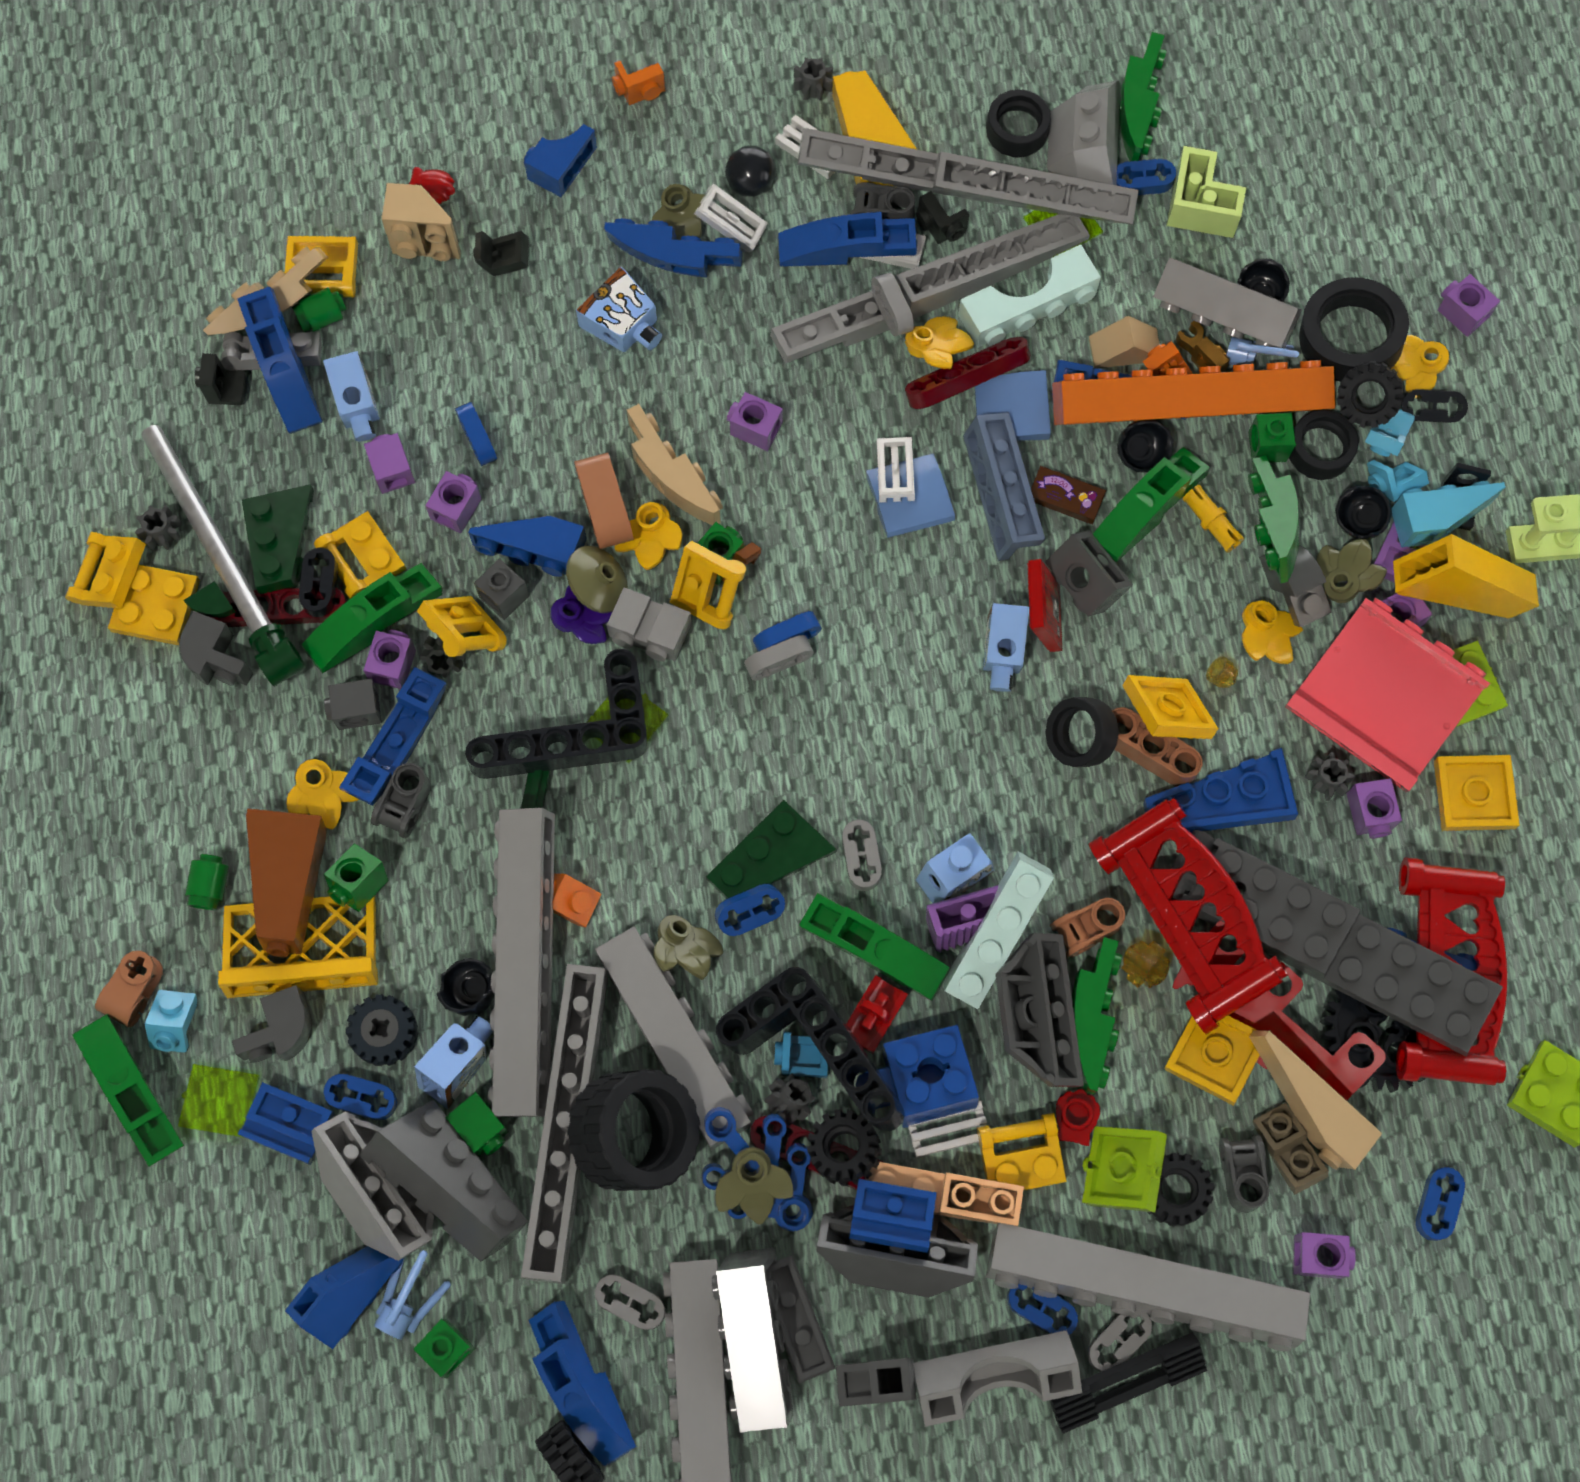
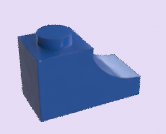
(558, 162)

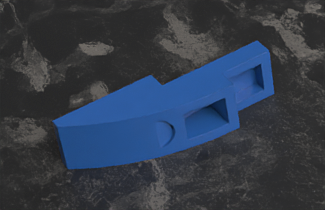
(846, 236)
(658, 247)
(279, 360)
(579, 1393)

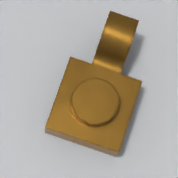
(1202, 349)

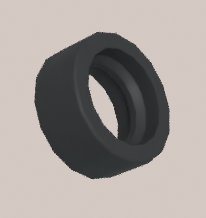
(1018, 101)
(1336, 424)
(1105, 732)

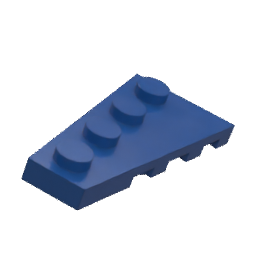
(1238, 797)

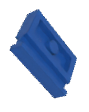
(284, 1122)
(893, 1215)

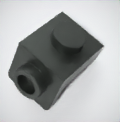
(934, 218)
(502, 253)
(218, 384)

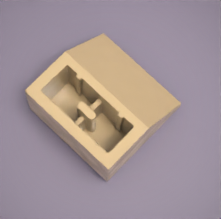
(417, 224)

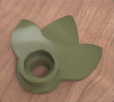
(681, 215)
(1349, 565)
(689, 947)
(755, 1189)

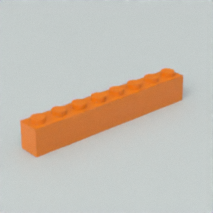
(1193, 394)

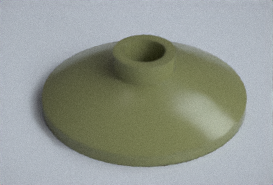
(595, 578)

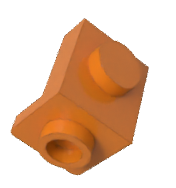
(639, 85)
(1163, 358)
(573, 899)

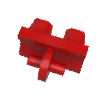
(875, 1013)

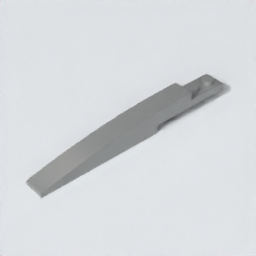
(967, 177)
(931, 286)

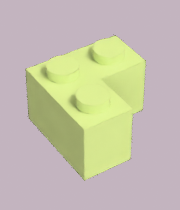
(1199, 201)

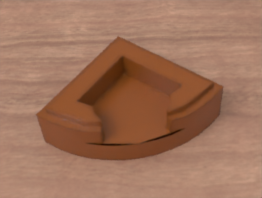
(747, 554)

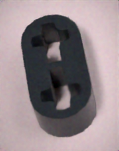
(1434, 397)
(310, 582)

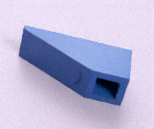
(536, 541)
(340, 1294)

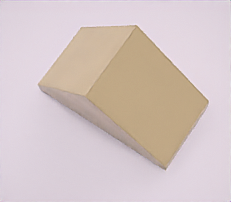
(1123, 343)

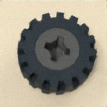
(391, 1040)

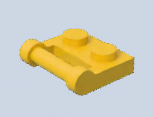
(341, 260)
(368, 547)
(114, 572)
(696, 583)
(461, 615)
(1026, 1166)

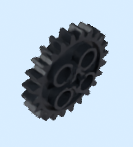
(1353, 1015)

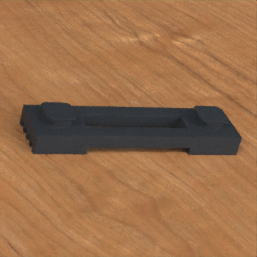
(1179, 1360)

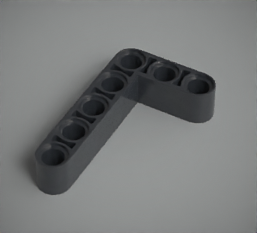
(573, 735)
(824, 1036)

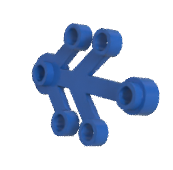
(772, 1149)

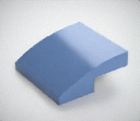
(1023, 397)
(931, 502)

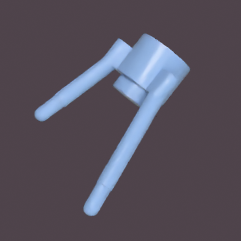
(1245, 351)
(394, 1313)

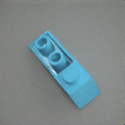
(1433, 514)

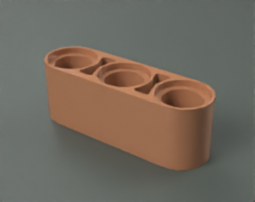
(604, 500)
(1170, 749)

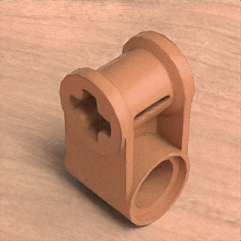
(1082, 928)
(128, 990)

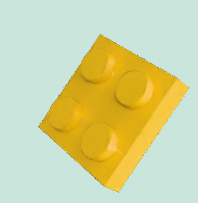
(155, 605)
(1170, 707)
(1476, 792)
(1215, 1060)

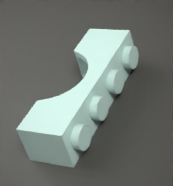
(993, 315)
(999, 931)

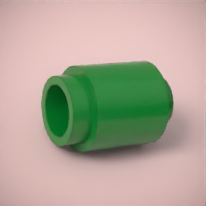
(319, 310)
(206, 882)

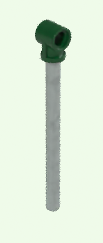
(276, 654)

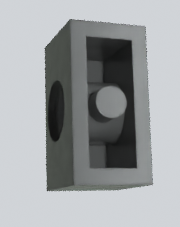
(1106, 579)

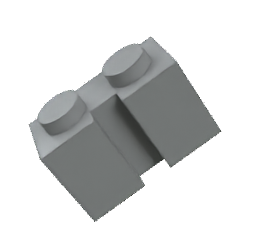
(648, 625)

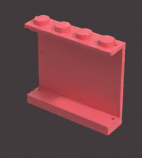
(1387, 693)

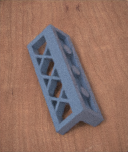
(1003, 483)

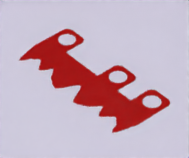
(1267, 1015)

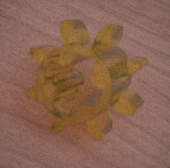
(1145, 964)

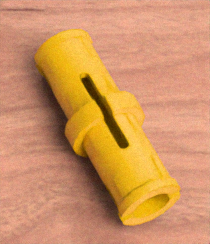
(1213, 518)

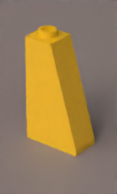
(866, 113)
(1465, 578)

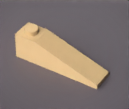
(1328, 1119)

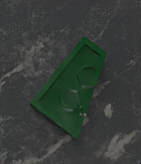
(275, 535)
(770, 852)

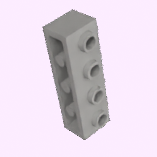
(1226, 303)

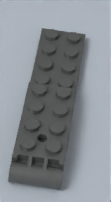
(1351, 951)

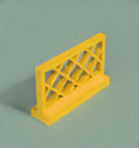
(306, 974)

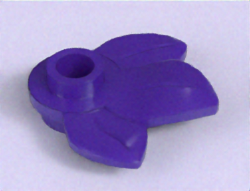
(584, 623)

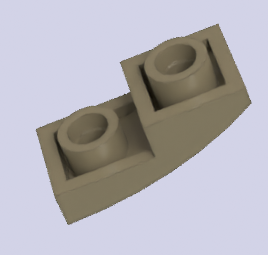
(1290, 1149)

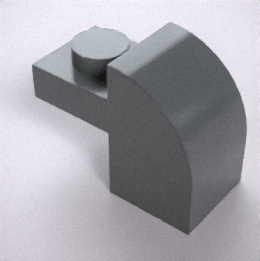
(1303, 590)
(203, 651)
(287, 1028)
(876, 1382)

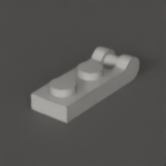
(240, 355)

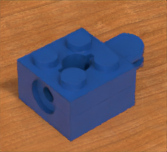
(928, 1075)

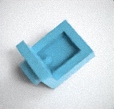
(1391, 436)
(1396, 480)
(169, 1020)

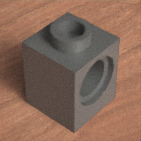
(501, 589)
(353, 704)

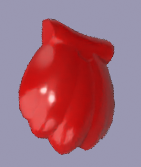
(435, 182)
(1076, 1116)

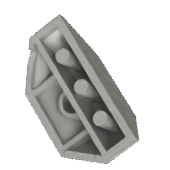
(1086, 134)
(375, 1208)

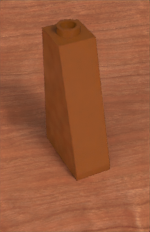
(284, 875)

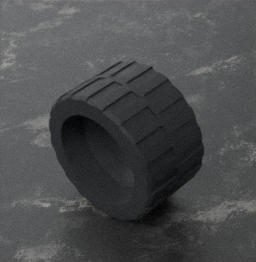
(673, 1130)

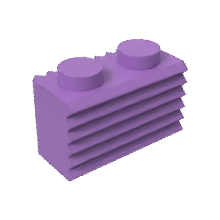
(958, 918)

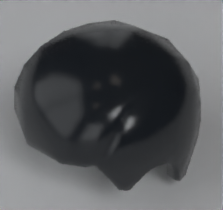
(750, 171)
(1266, 278)
(1144, 445)
(1363, 512)
(475, 979)

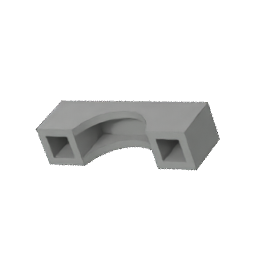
(1038, 1364)

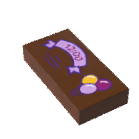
(1067, 495)

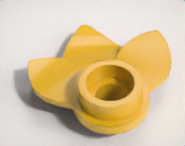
(938, 341)
(1416, 368)
(652, 539)
(1268, 632)
(320, 798)

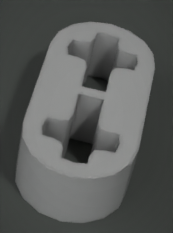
(892, 304)
(778, 657)
(870, 853)
(625, 1311)
(1126, 1348)

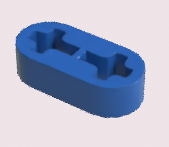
(1144, 176)
(476, 433)
(801, 624)
(753, 917)
(358, 1106)
(1449, 1206)
(1037, 1316)

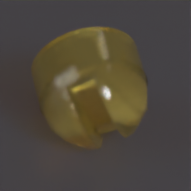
(1222, 673)

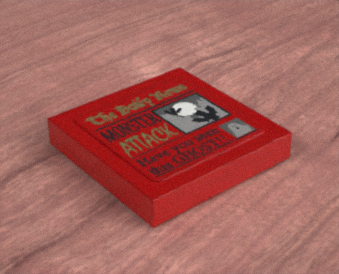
(1044, 605)

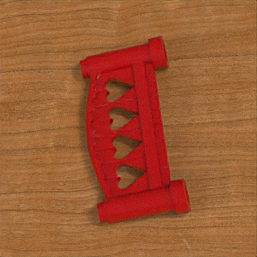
(1440, 893)
(1219, 986)

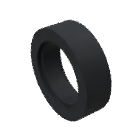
(1356, 293)

